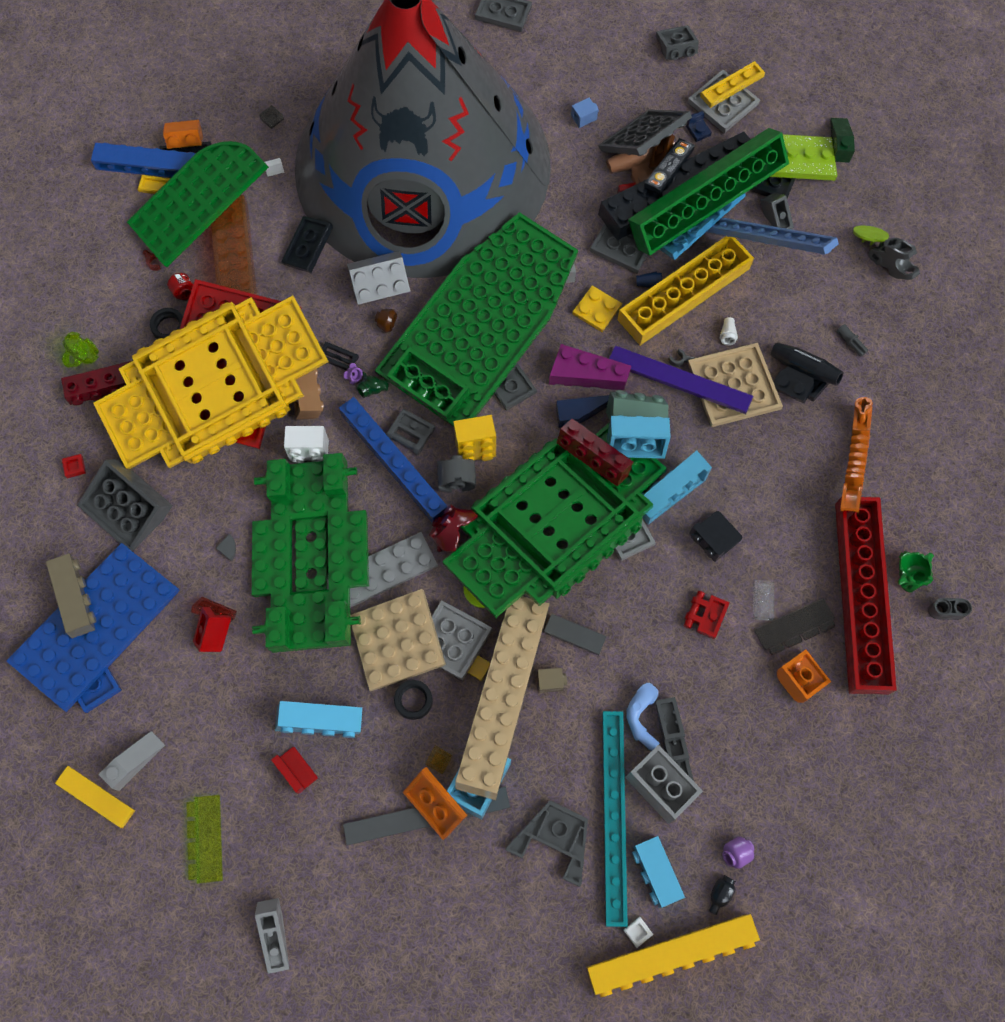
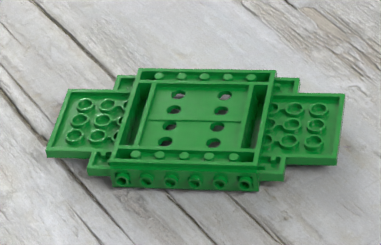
(513, 555)

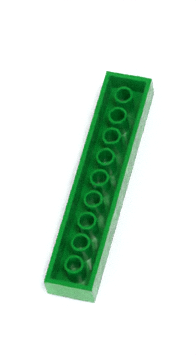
(709, 191)

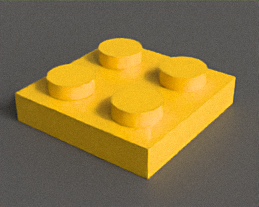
(597, 308)

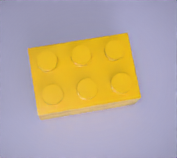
(475, 438)

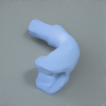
(644, 696)

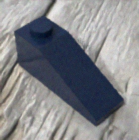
(579, 408)

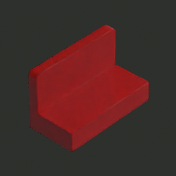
(211, 631)
(295, 770)

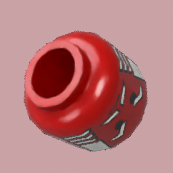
(180, 286)

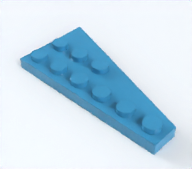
(684, 241)

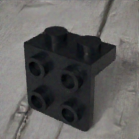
(715, 535)

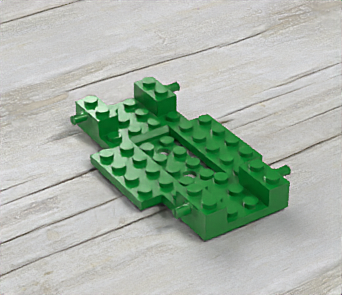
(312, 614)

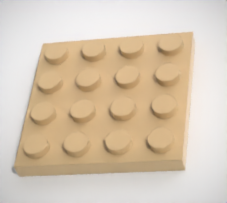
(741, 370)
(397, 640)

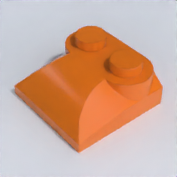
(802, 677)

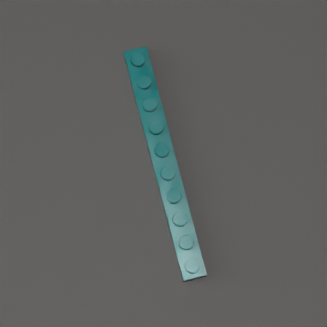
(614, 820)

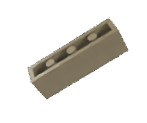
(70, 595)

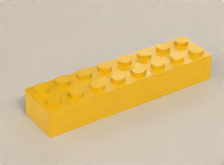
(685, 289)

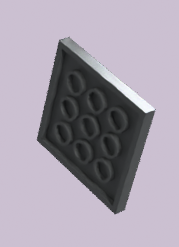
(645, 132)

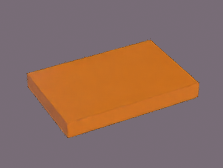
(434, 803)

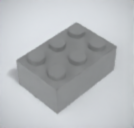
(378, 277)

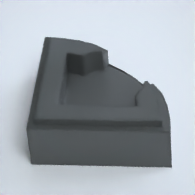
(227, 547)

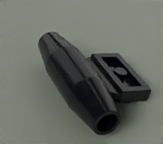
(801, 371)

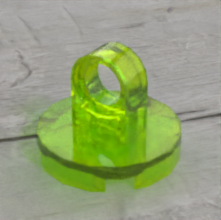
(80, 349)

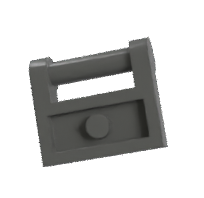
(413, 426)

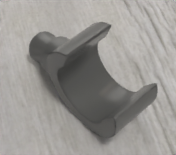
(685, 358)

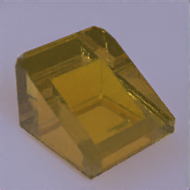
(439, 759)

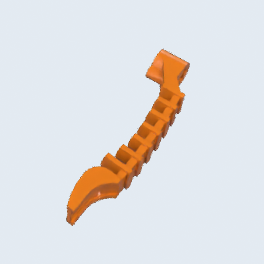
(858, 455)

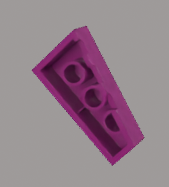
(588, 370)

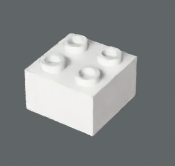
(305, 443)

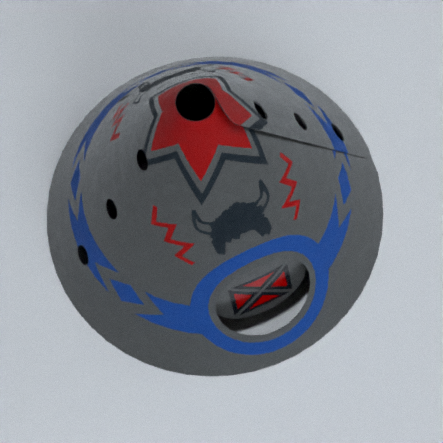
(424, 127)

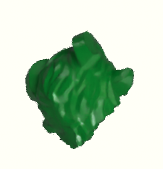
(915, 570)

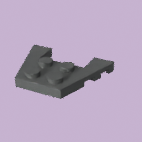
(559, 830)

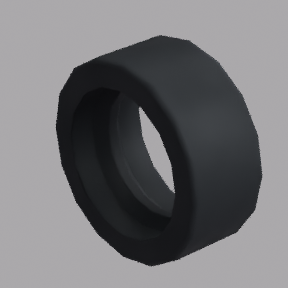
(159, 316)
(409, 685)

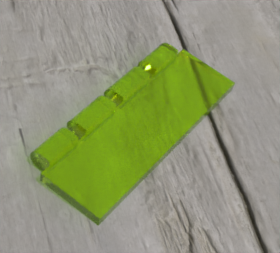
(208, 844)

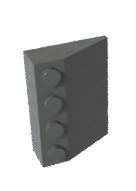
(123, 504)

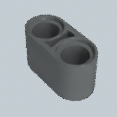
(949, 608)

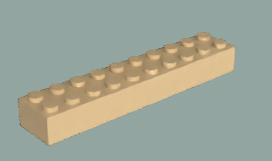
(501, 699)

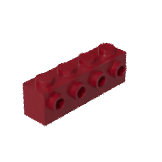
(93, 384)
(594, 452)

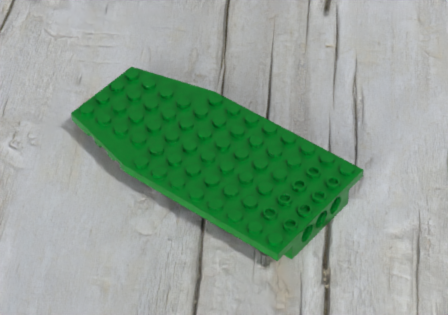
(481, 320)

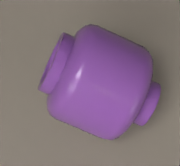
(738, 852)

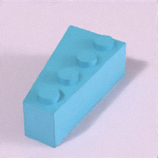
(318, 718)

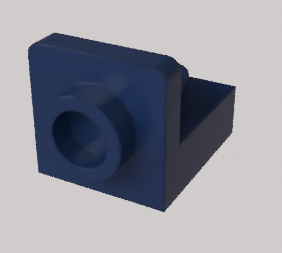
(698, 127)

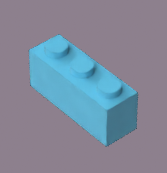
(657, 872)

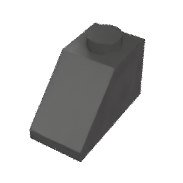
(777, 210)

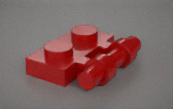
(712, 617)

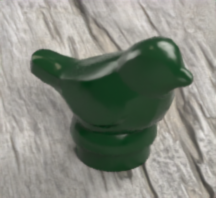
(371, 385)

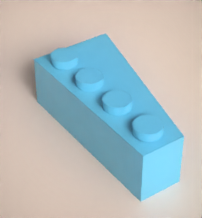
(676, 485)

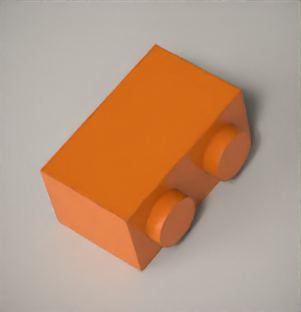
(183, 134)

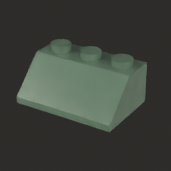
(636, 405)

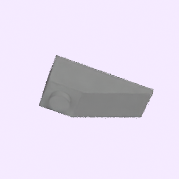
(131, 761)
(272, 935)

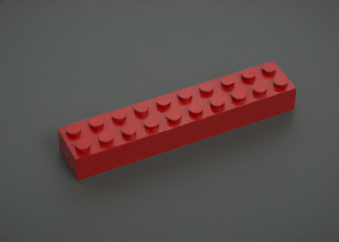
(865, 599)

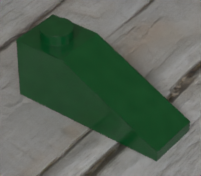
(842, 139)

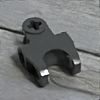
(895, 256)

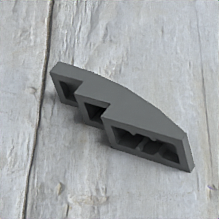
(673, 733)

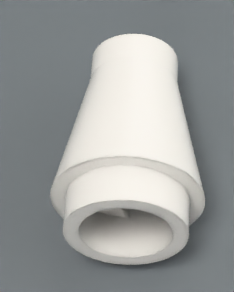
(728, 333)

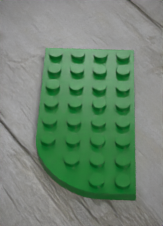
(195, 198)

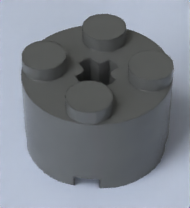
(456, 474)

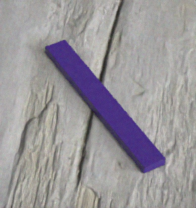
(683, 380)

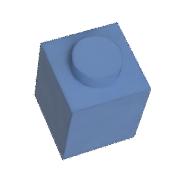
(584, 112)

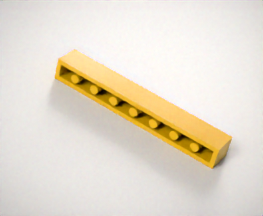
(672, 954)

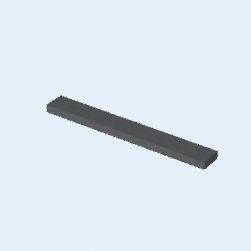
(403, 822)

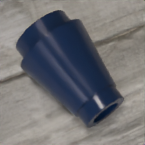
(649, 279)

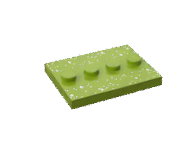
(809, 158)

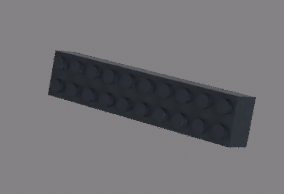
(622, 206)

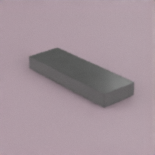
(575, 634)

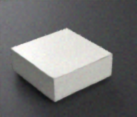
(275, 167)
(638, 932)

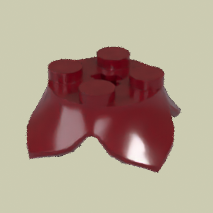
(446, 527)

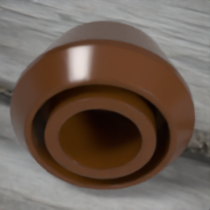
(386, 319)

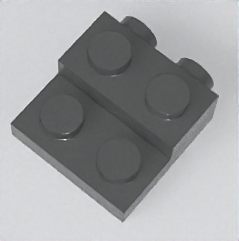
(677, 42)

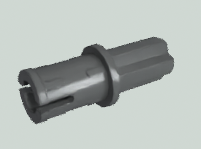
(852, 340)

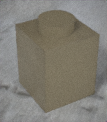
(551, 680)

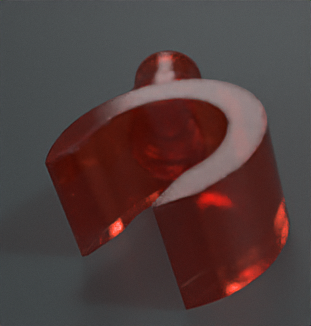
(149, 258)

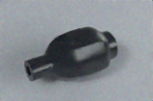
(722, 893)

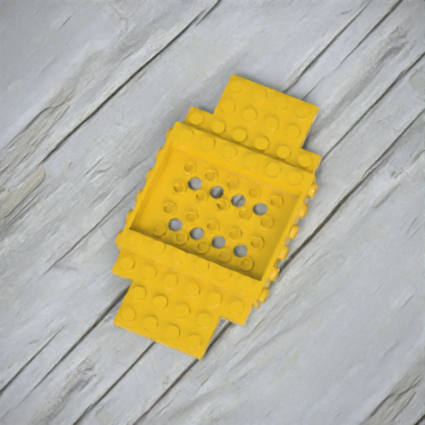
(261, 352)

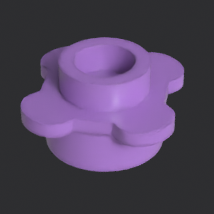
(357, 374)

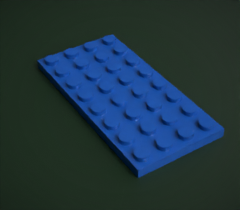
(124, 600)

